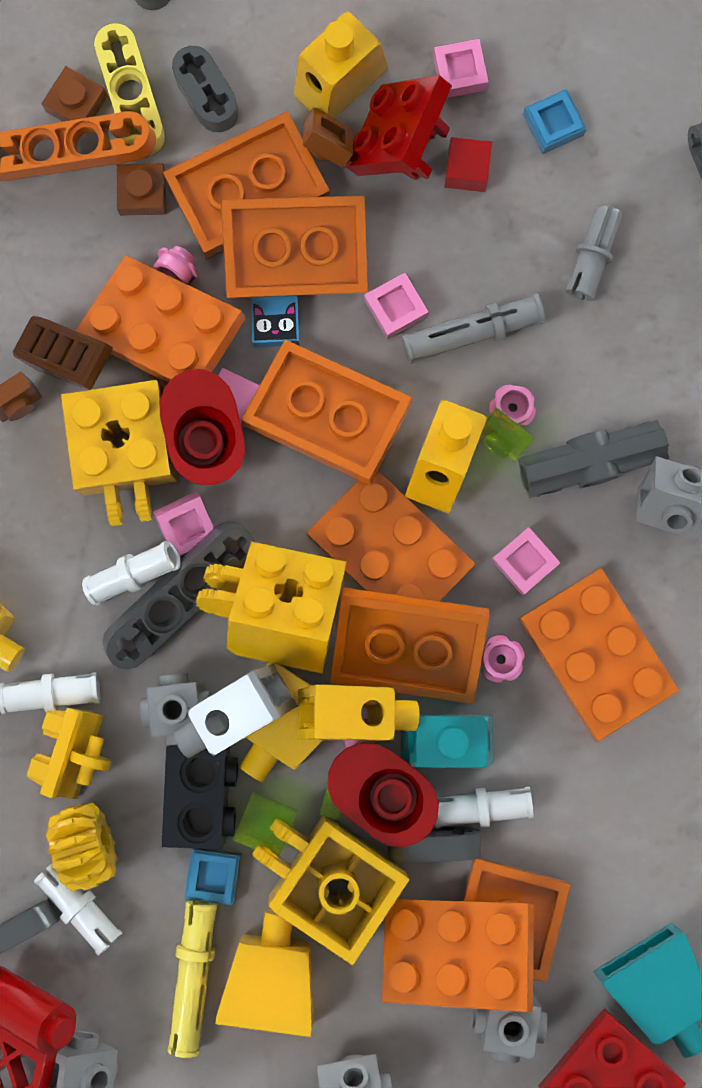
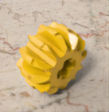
(81, 847)

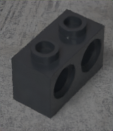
(184, 794)

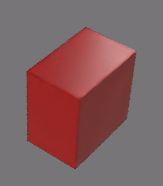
(468, 164)

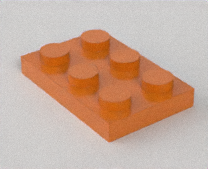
(252, 165)
(294, 246)
(160, 321)
(327, 412)
(389, 543)
(409, 645)
(598, 655)
(459, 954)

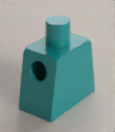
(449, 741)
(659, 988)

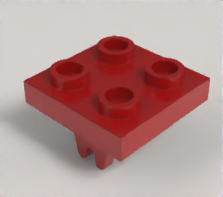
(399, 128)
(610, 1058)

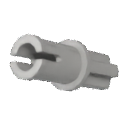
(594, 253)

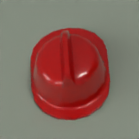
(202, 427)
(383, 794)

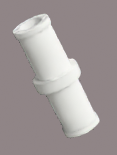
(131, 573)
(49, 693)
(484, 807)
(80, 911)

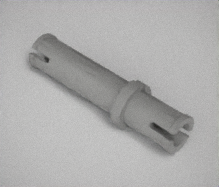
(492, 322)

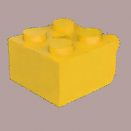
(95, 462)
(277, 605)
(302, 893)

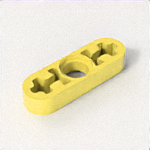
(134, 70)

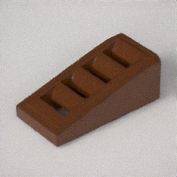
(58, 351)

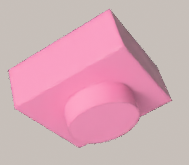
(462, 67)
(396, 305)
(184, 522)
(525, 561)

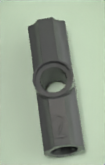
(593, 458)

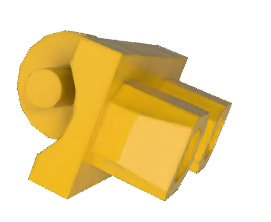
(74, 753)

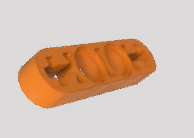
(65, 140)

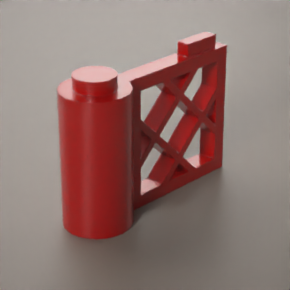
(32, 1026)

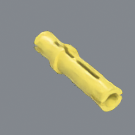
(190, 992)

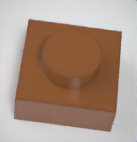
(74, 96)
(328, 138)
(141, 189)
(17, 397)

